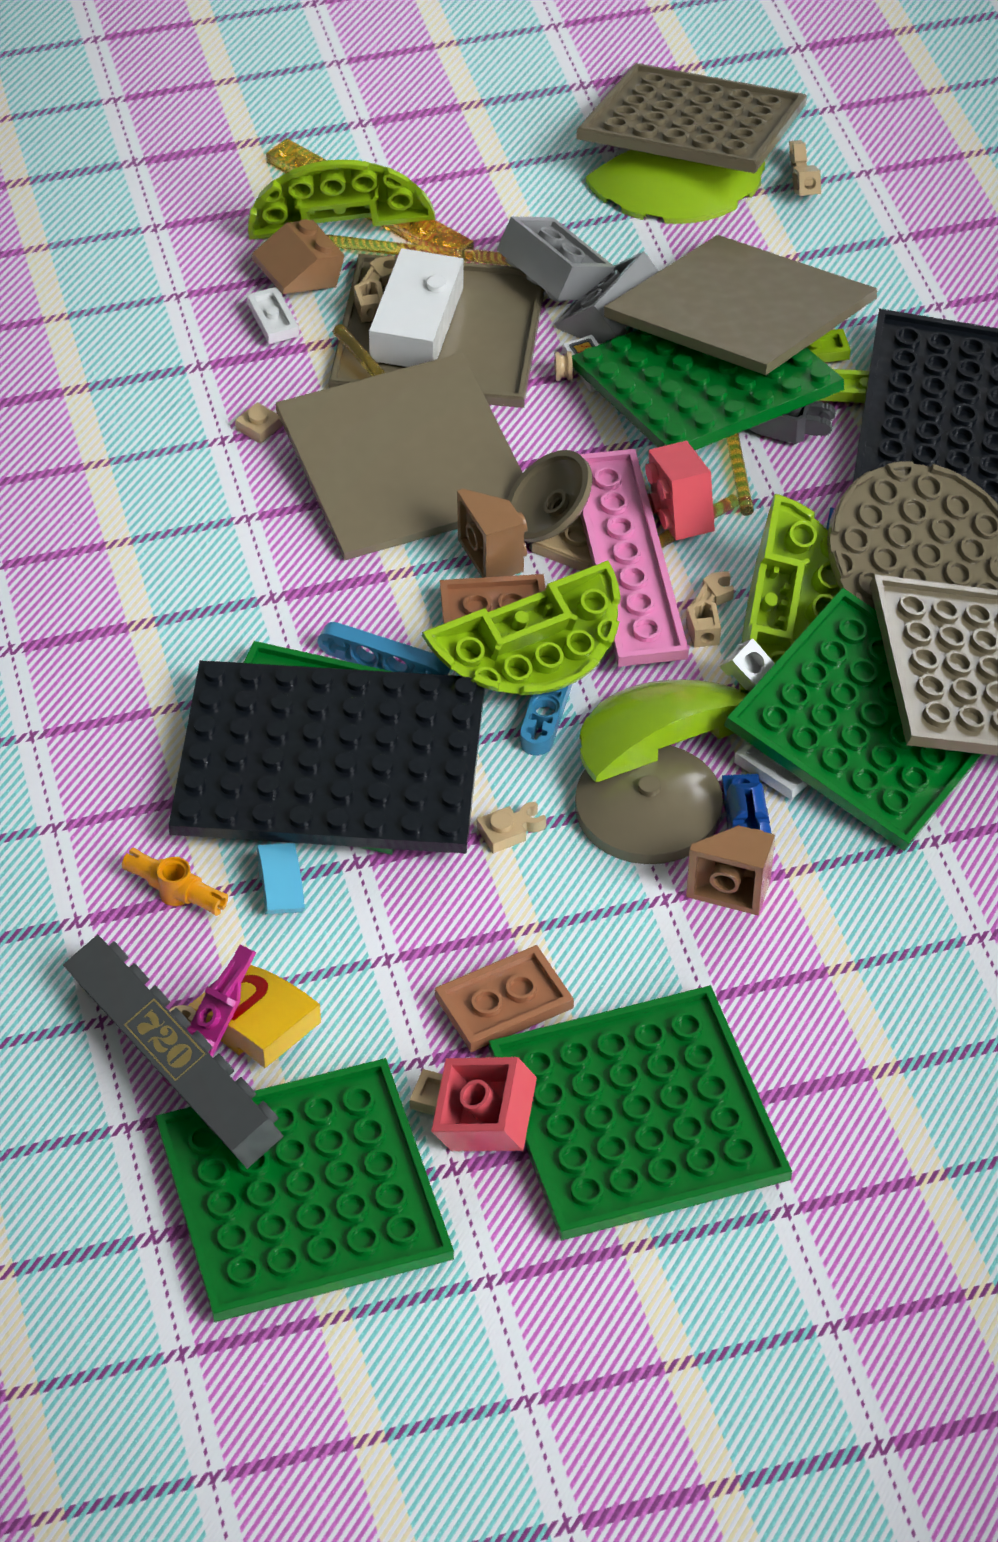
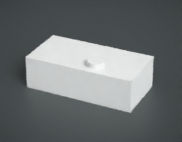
(416, 308)

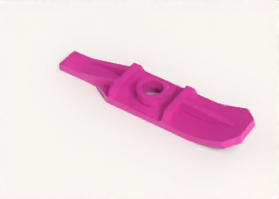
(222, 999)

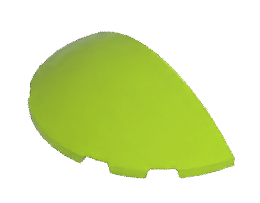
(671, 187)
(337, 193)
(789, 578)
(536, 640)
(649, 716)

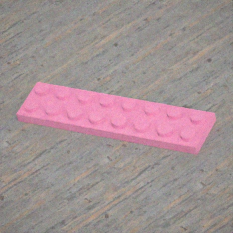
(624, 531)

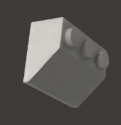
(553, 257)
(587, 314)

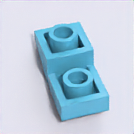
(280, 878)

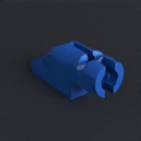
(745, 802)

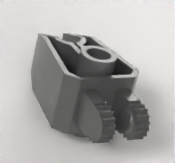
(792, 426)

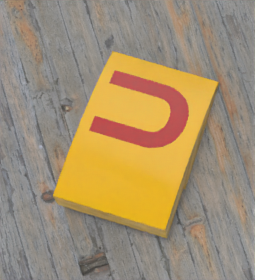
(269, 1016)

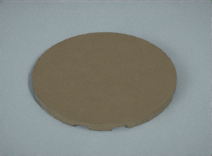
(913, 526)

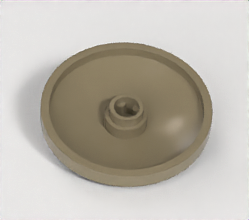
(651, 810)

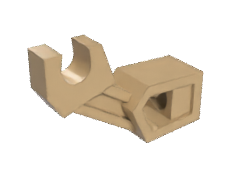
(805, 178)
(369, 292)
(702, 615)

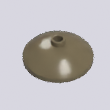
(552, 493)

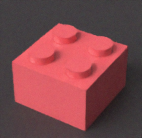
(680, 490)
(484, 1104)

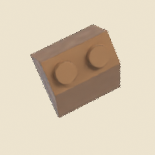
(300, 258)
(491, 533)
(732, 869)

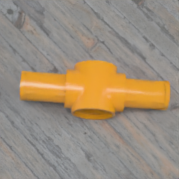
(174, 881)

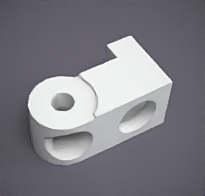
(747, 664)

